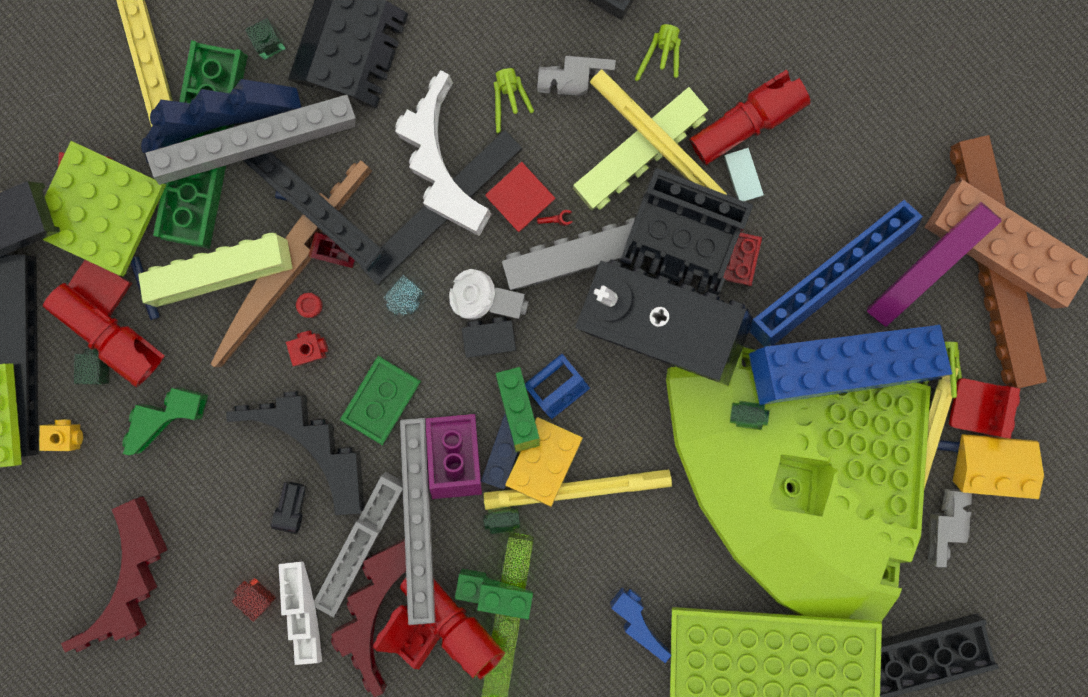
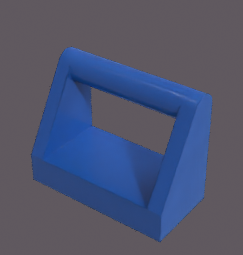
(562, 396)

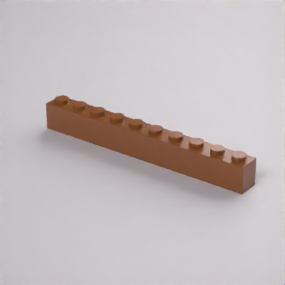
(1005, 301)

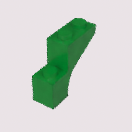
(150, 421)
(493, 595)

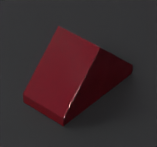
(327, 250)

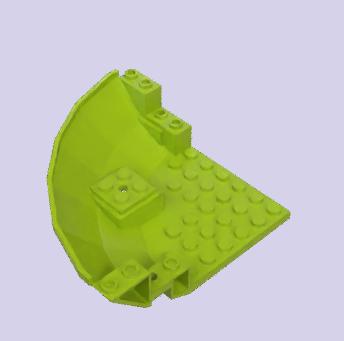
(853, 477)

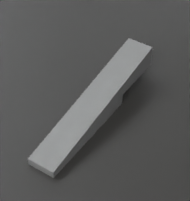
(359, 544)

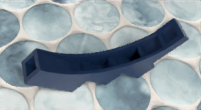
(212, 109)

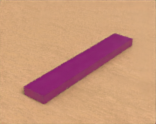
(934, 264)

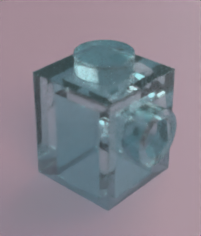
(403, 297)

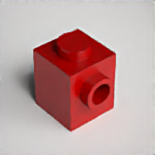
(307, 348)

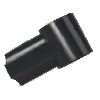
(288, 514)

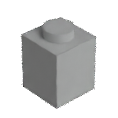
(509, 303)

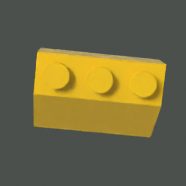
(999, 467)

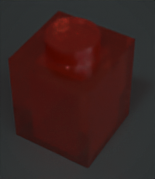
(252, 599)

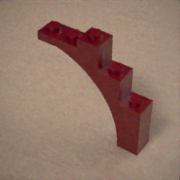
(140, 547)
(358, 634)

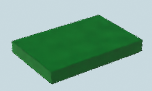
(380, 400)

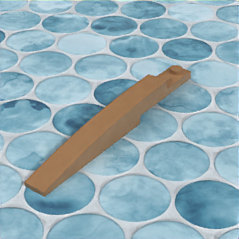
(270, 288)

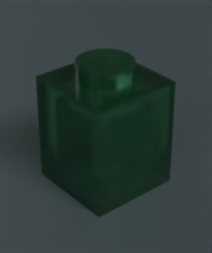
(265, 38)
(90, 369)

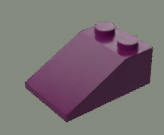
(453, 456)

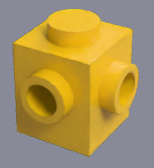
(60, 436)

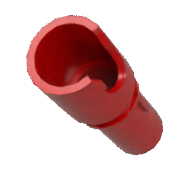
(764, 108)
(116, 345)
(462, 636)

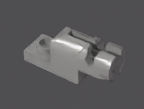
(574, 76)
(948, 526)

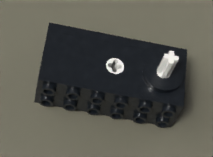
(698, 330)

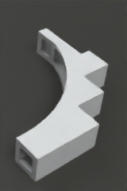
(422, 131)

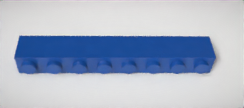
(835, 274)

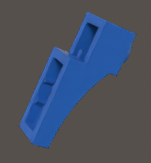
(629, 607)

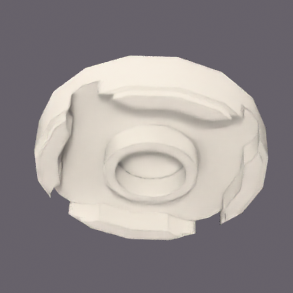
(472, 294)

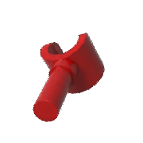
(556, 219)

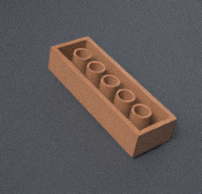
(1015, 248)

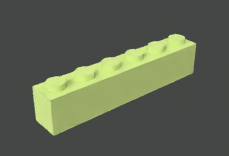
(636, 152)
(215, 270)

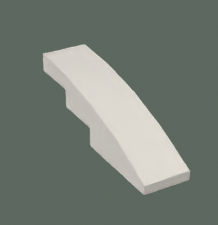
(301, 613)

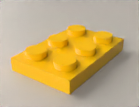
(543, 468)

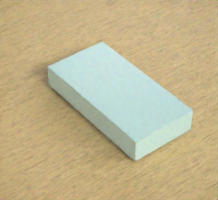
(743, 175)

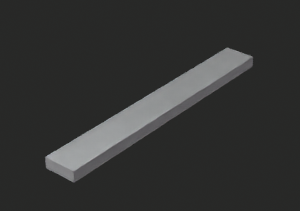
(417, 522)

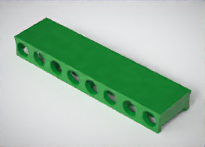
(195, 198)

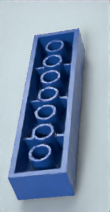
(849, 364)

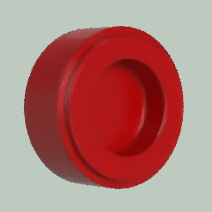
(309, 305)

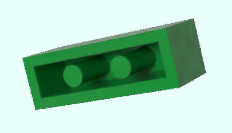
(517, 409)

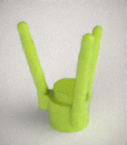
(667, 40)
(507, 83)
(953, 355)

